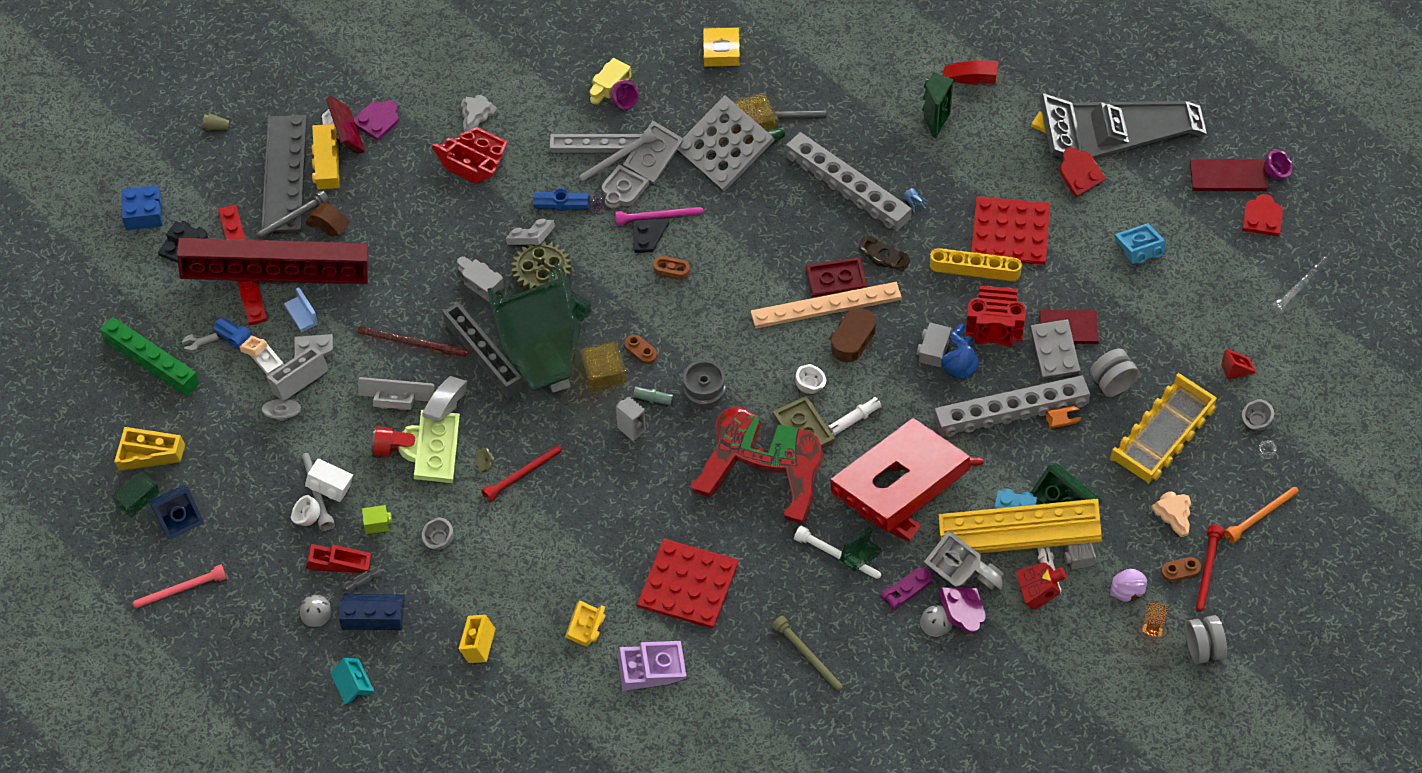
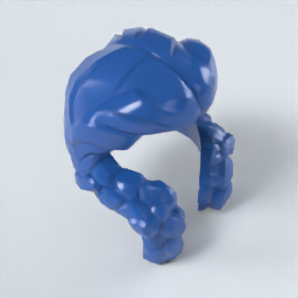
(963, 361)

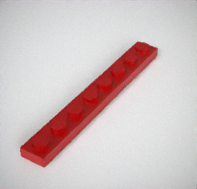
(248, 289)

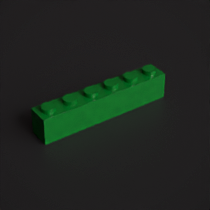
(149, 356)

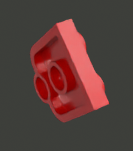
(1079, 171)
(1263, 216)

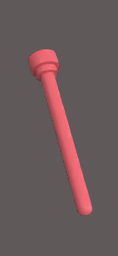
(215, 574)

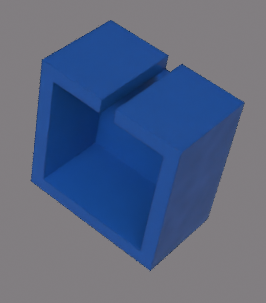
(142, 207)

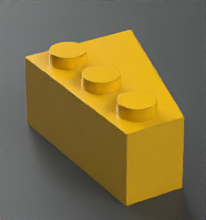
(326, 157)
(148, 448)

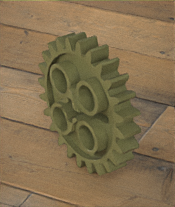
(539, 261)

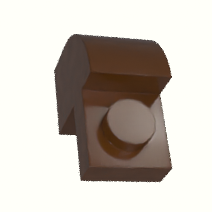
(328, 218)

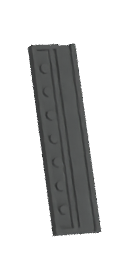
(284, 170)

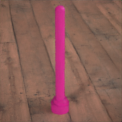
(623, 218)

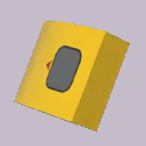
(721, 47)

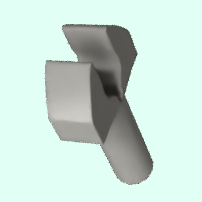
(197, 342)

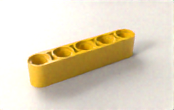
(975, 264)

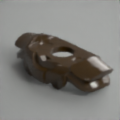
(872, 248)

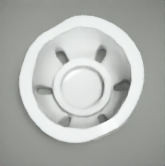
(809, 383)
(309, 514)

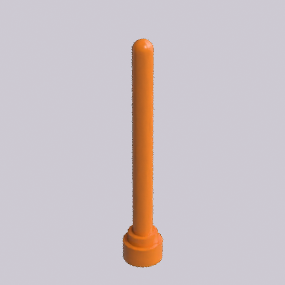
(1235, 532)

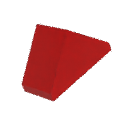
(1236, 364)

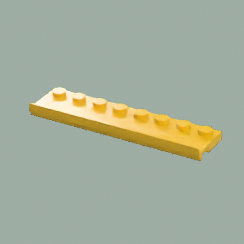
(1026, 526)

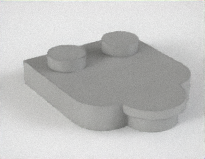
(623, 187)

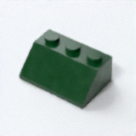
(937, 102)
(1059, 486)

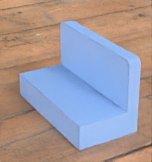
(301, 311)

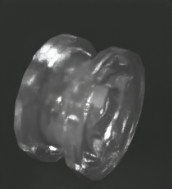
(1265, 455)

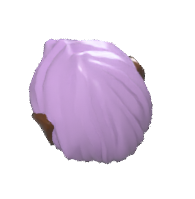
(1128, 585)

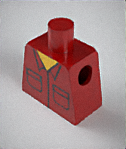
(1040, 583)

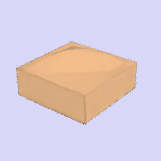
(253, 346)

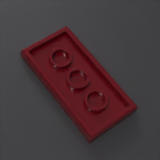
(1228, 175)

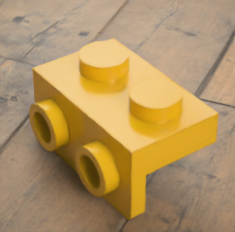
(585, 623)

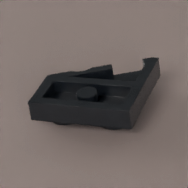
(648, 233)

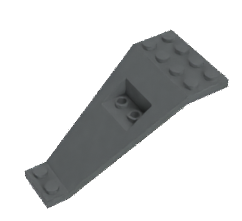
(1116, 126)

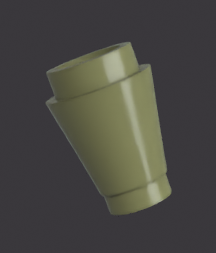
(214, 123)

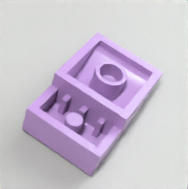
(651, 664)

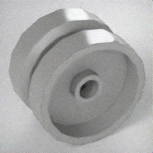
(1114, 372)
(1206, 639)

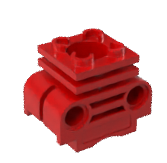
(996, 316)

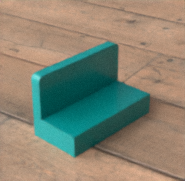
(351, 679)

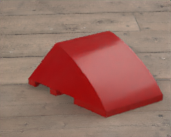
(472, 154)

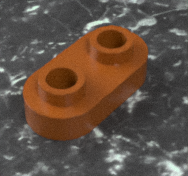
(672, 266)
(640, 348)
(1181, 568)

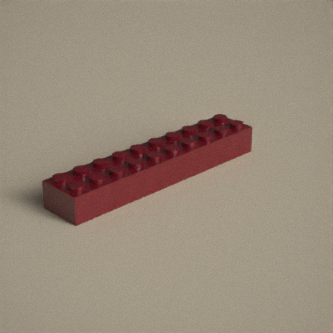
(273, 261)

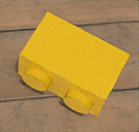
(477, 638)

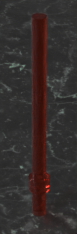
(446, 348)

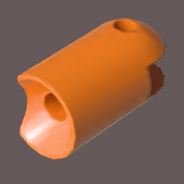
(1058, 417)

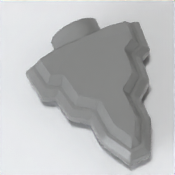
(476, 111)

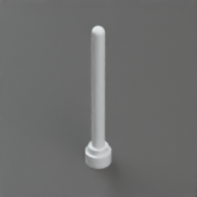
(805, 536)

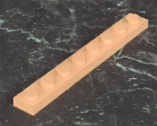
(825, 305)

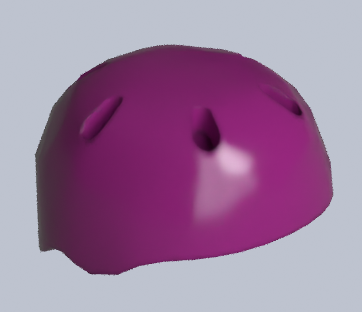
(619, 92)
(1279, 160)

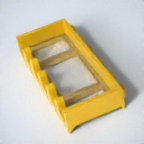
(1164, 429)

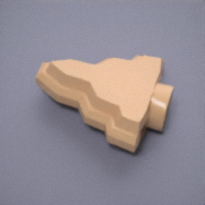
(1174, 511)

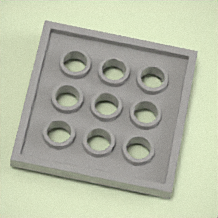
(736, 165)

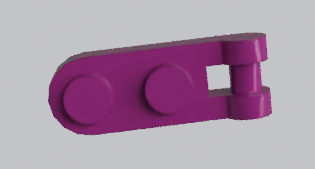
(907, 587)

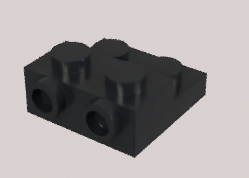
(179, 230)

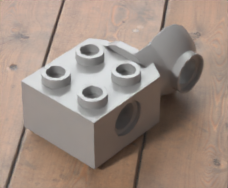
(958, 562)

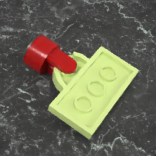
(428, 445)

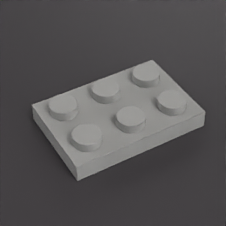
(652, 158)
(1055, 349)

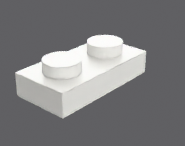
(268, 360)

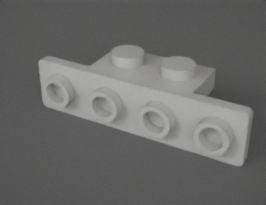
(394, 393)

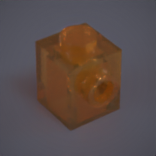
(1155, 619)

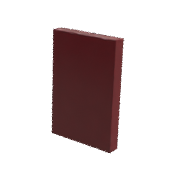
(345, 124)
(835, 277)
(1082, 323)

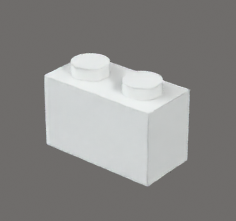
(329, 480)

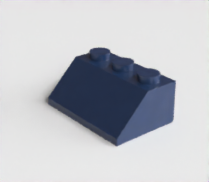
(372, 611)

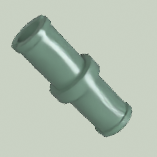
(653, 396)

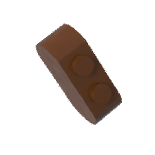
(853, 335)

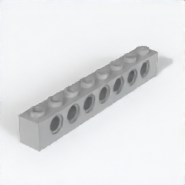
(848, 182)
(1018, 399)

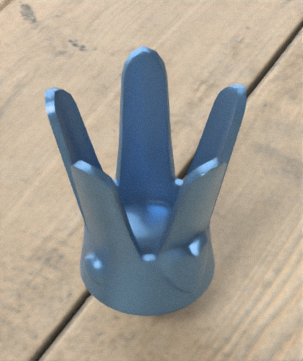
(912, 196)

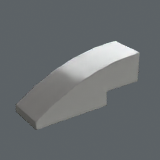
(445, 398)

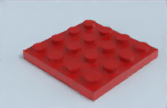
(1011, 229)
(688, 583)

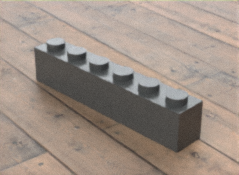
(483, 350)

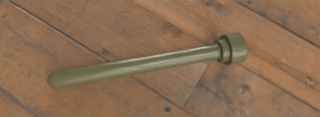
(782, 625)

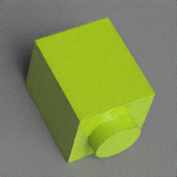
(376, 519)

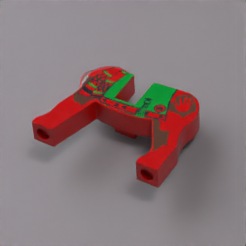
(791, 452)

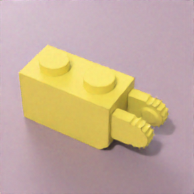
(602, 82)

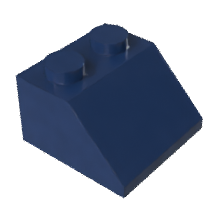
(176, 511)

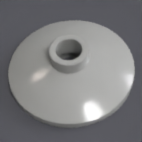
(281, 409)

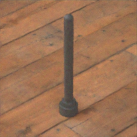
(320, 197)

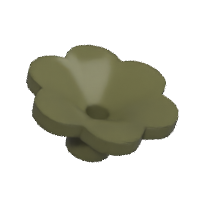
(484, 459)

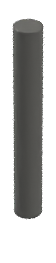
(801, 114)

